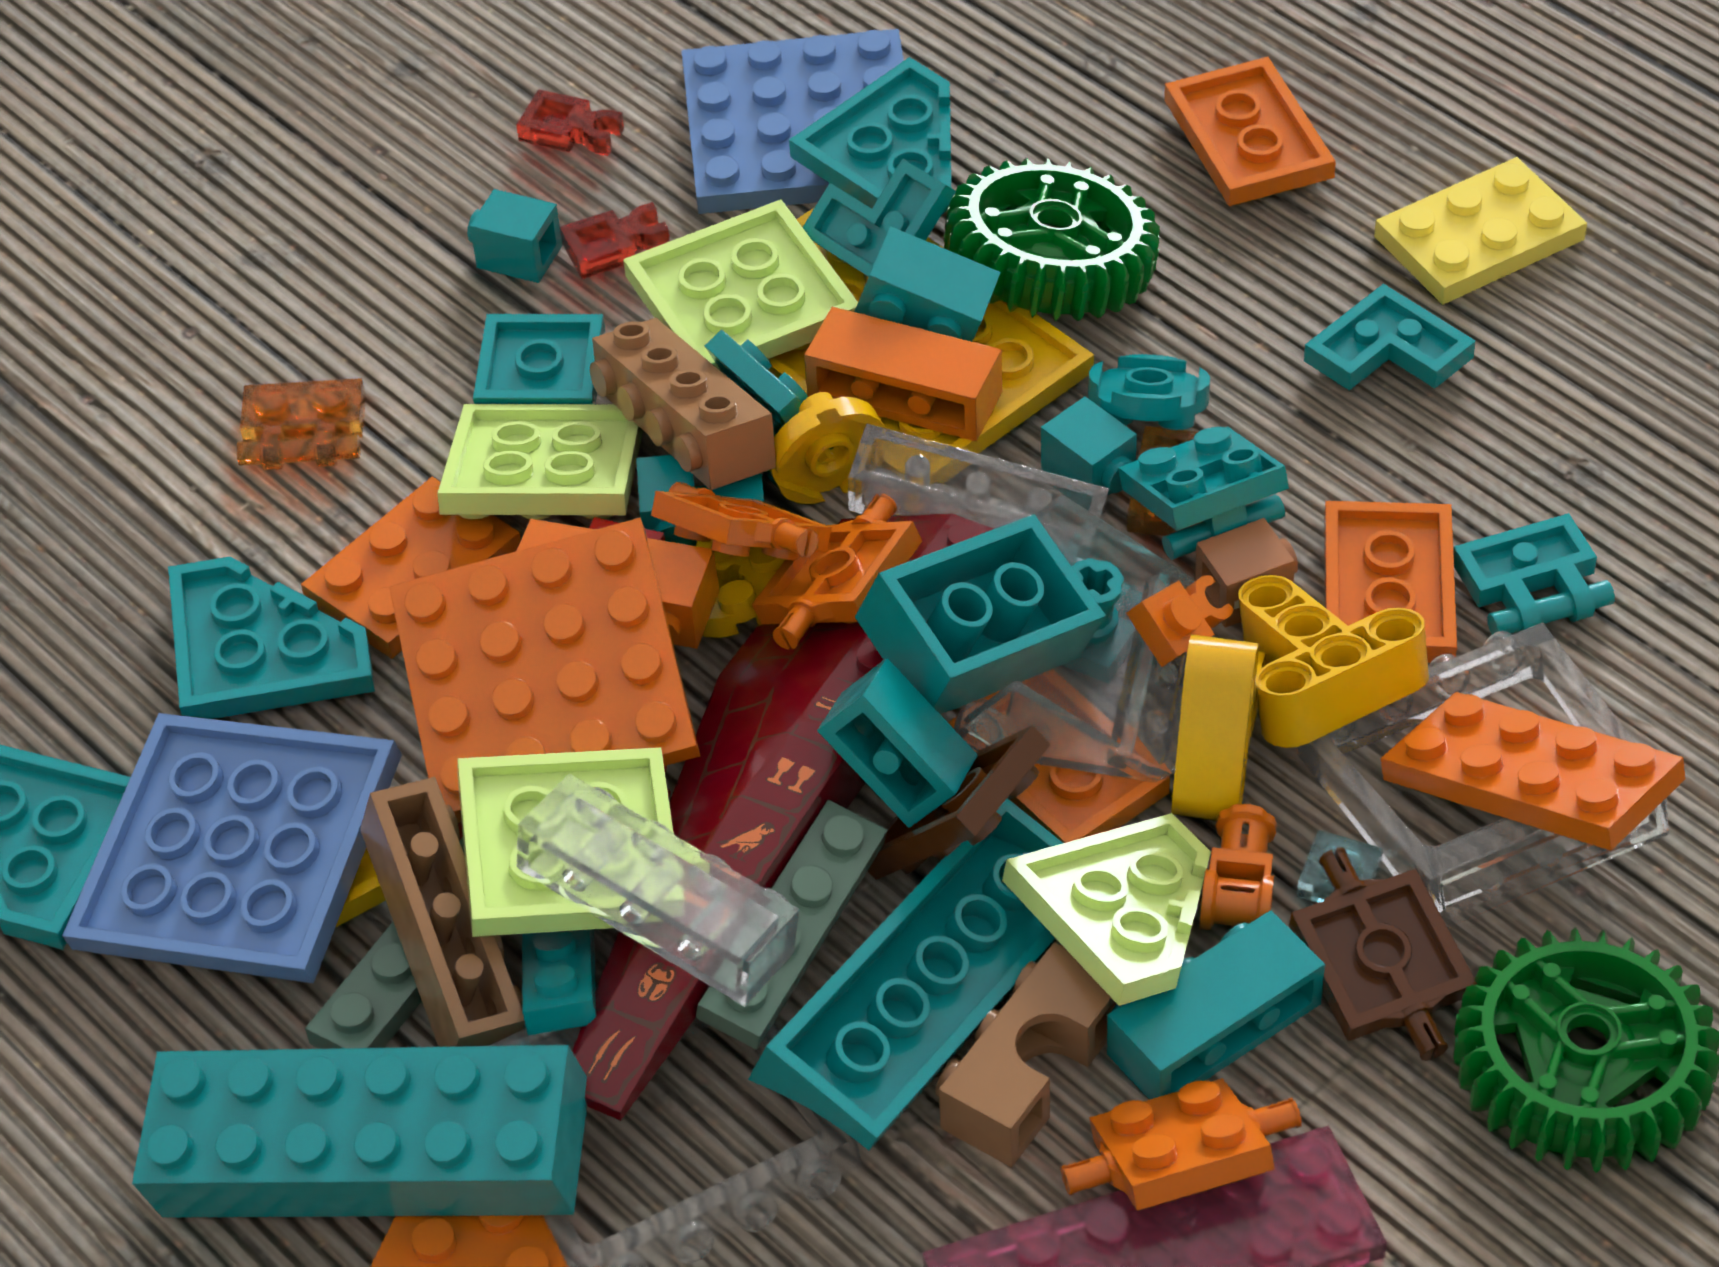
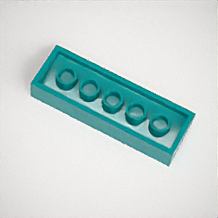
(912, 988)

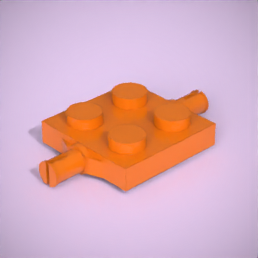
(739, 523)
(835, 582)
(1180, 1144)

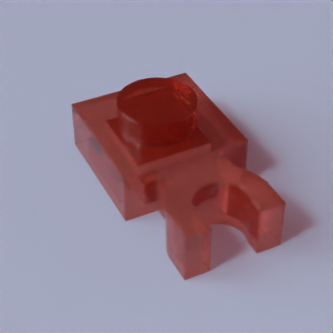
(563, 120)
(604, 240)

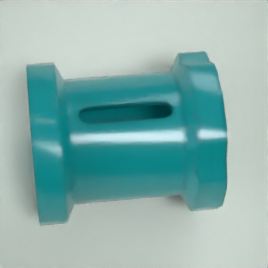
(1105, 585)

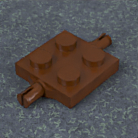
(1383, 954)

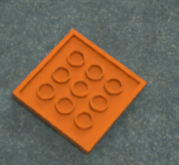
(543, 655)

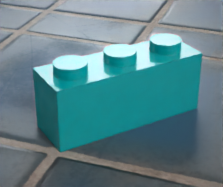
(1220, 1009)

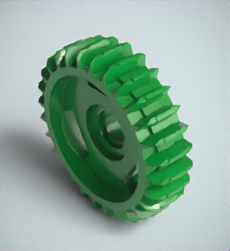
(1088, 264)
(1573, 1089)

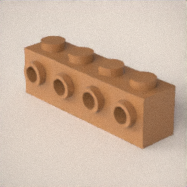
(683, 403)
(426, 889)

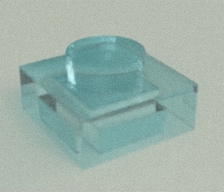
(1313, 881)

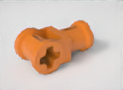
(1240, 871)

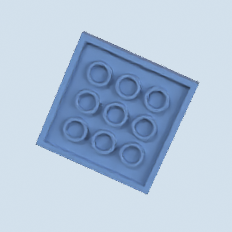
(759, 96)
(232, 847)

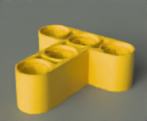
(1319, 667)
(1215, 725)

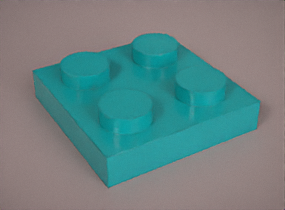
(537, 359)

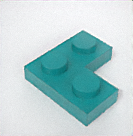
(856, 232)
(1390, 329)

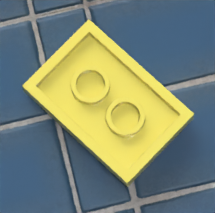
(1480, 230)

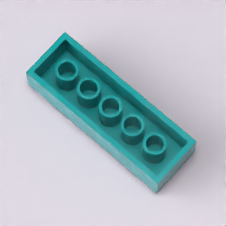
(363, 1132)

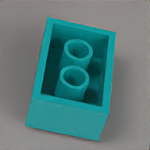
(980, 614)

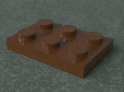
(969, 815)

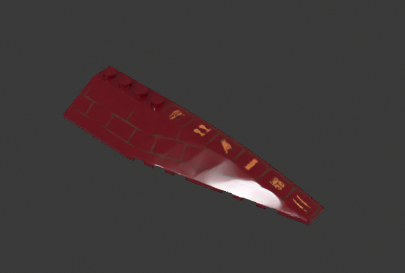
(746, 802)

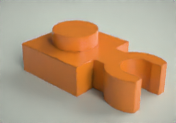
(1174, 615)

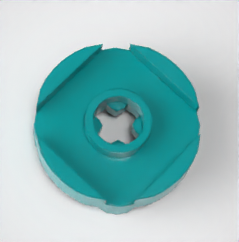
(1150, 390)

